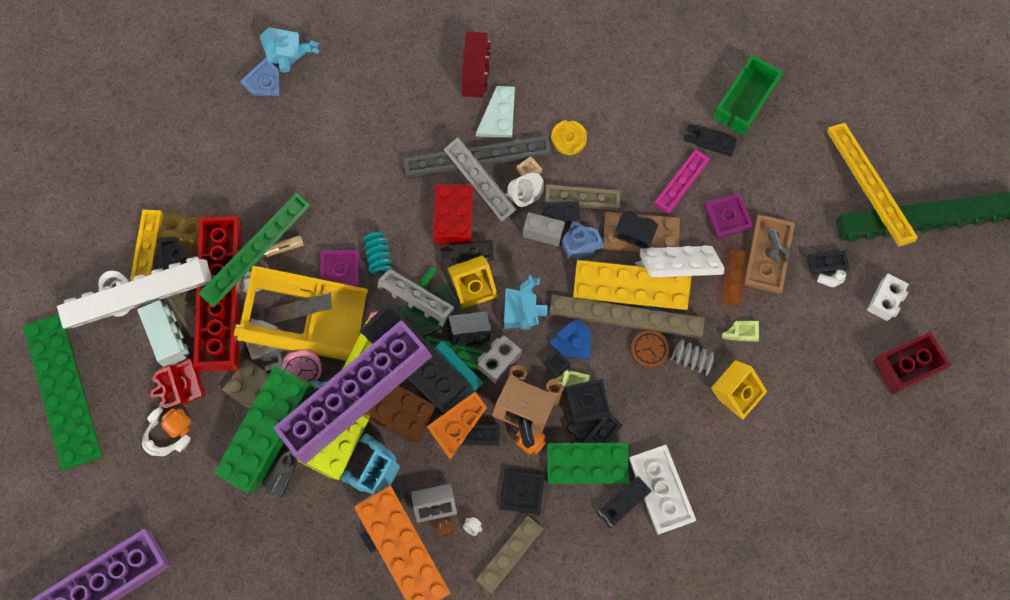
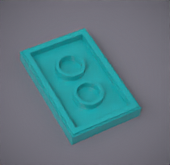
(461, 367)

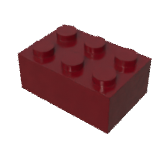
(475, 64)
(911, 363)

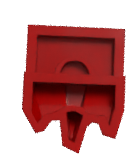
(178, 384)

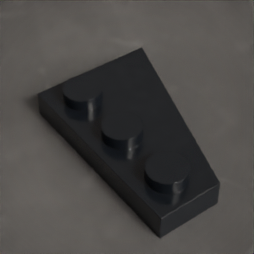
(170, 253)

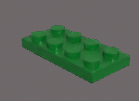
(587, 463)

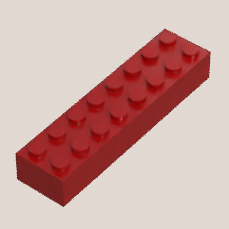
(215, 326)

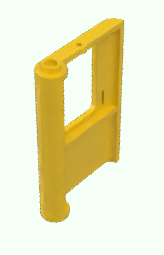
(326, 332)

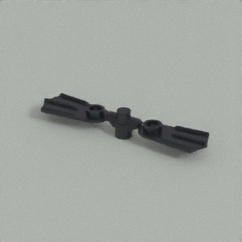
(281, 474)

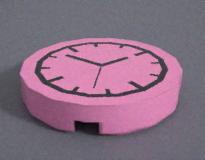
(304, 364)

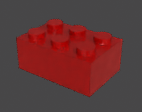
(453, 214)

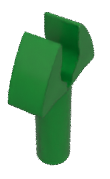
(427, 277)

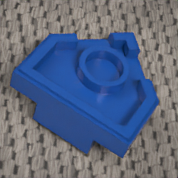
(573, 341)

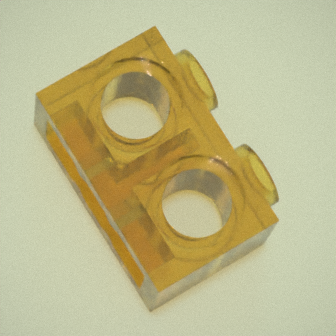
(182, 230)

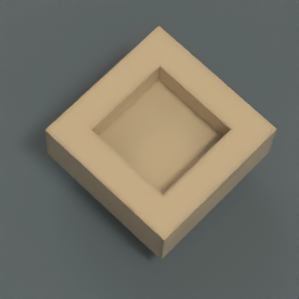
(529, 166)

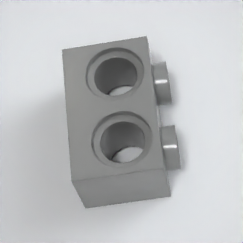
(503, 361)

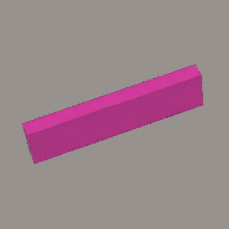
(681, 181)

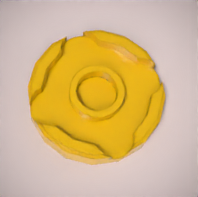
(568, 137)

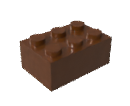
(402, 414)

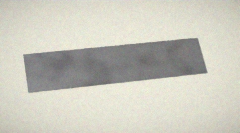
(299, 308)

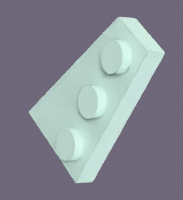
(499, 114)

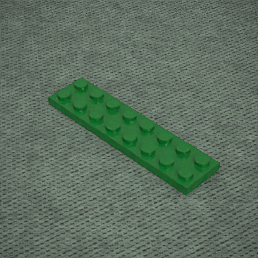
(62, 393)

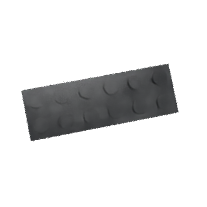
(436, 377)

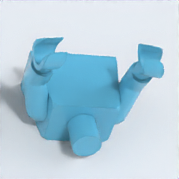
(283, 47)
(521, 306)
(379, 470)

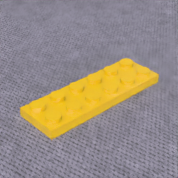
(629, 285)

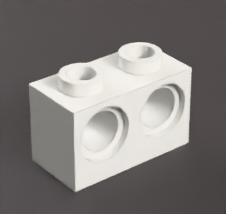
(885, 295)

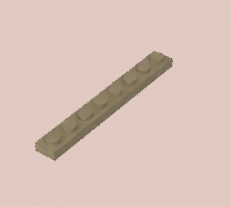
(627, 316)

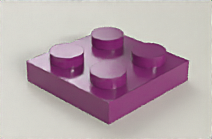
(728, 216)
(340, 267)

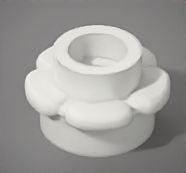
(472, 526)

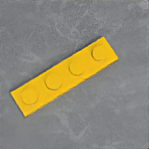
(146, 243)

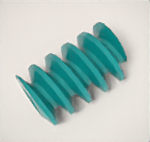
(376, 253)

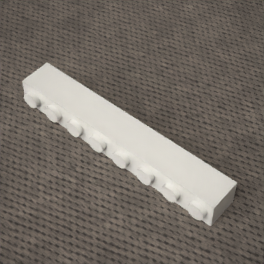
(135, 293)

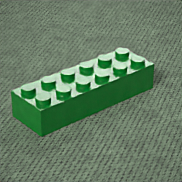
(256, 440)

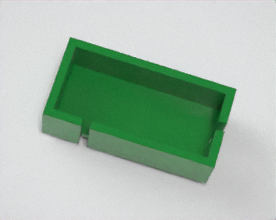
(747, 95)

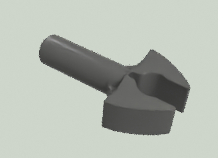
(777, 248)

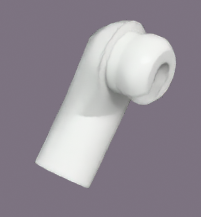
(834, 280)

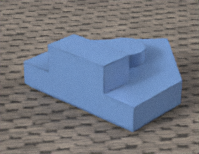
(262, 80)
(581, 241)

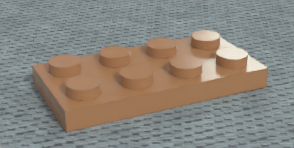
(666, 234)
(761, 269)

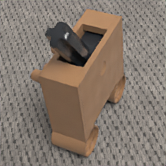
(526, 405)

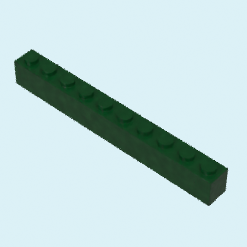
(928, 216)

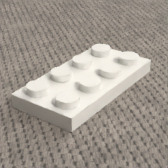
(681, 261)
(667, 501)

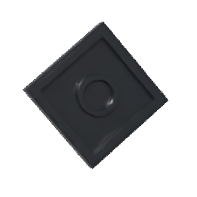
(588, 401)
(522, 492)

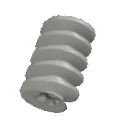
(693, 357)

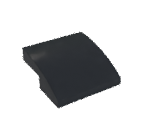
(595, 431)

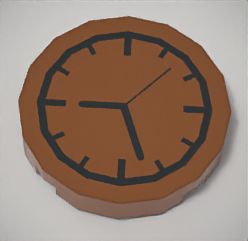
(649, 349)

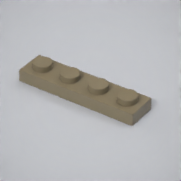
(587, 197)
(509, 554)

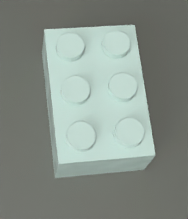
(164, 334)

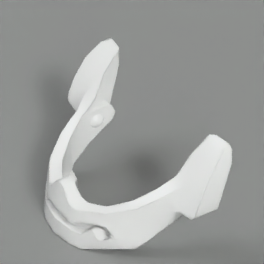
(148, 445)

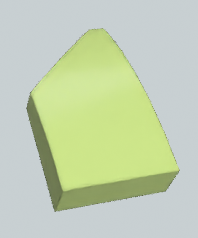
(743, 331)
(571, 378)

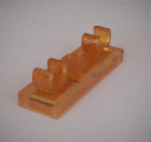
(734, 278)

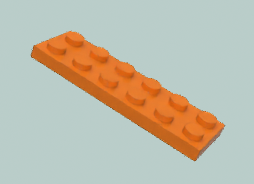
(401, 546)

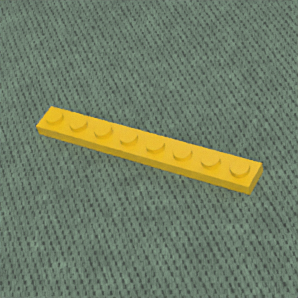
(872, 185)

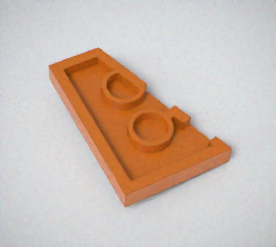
(455, 424)

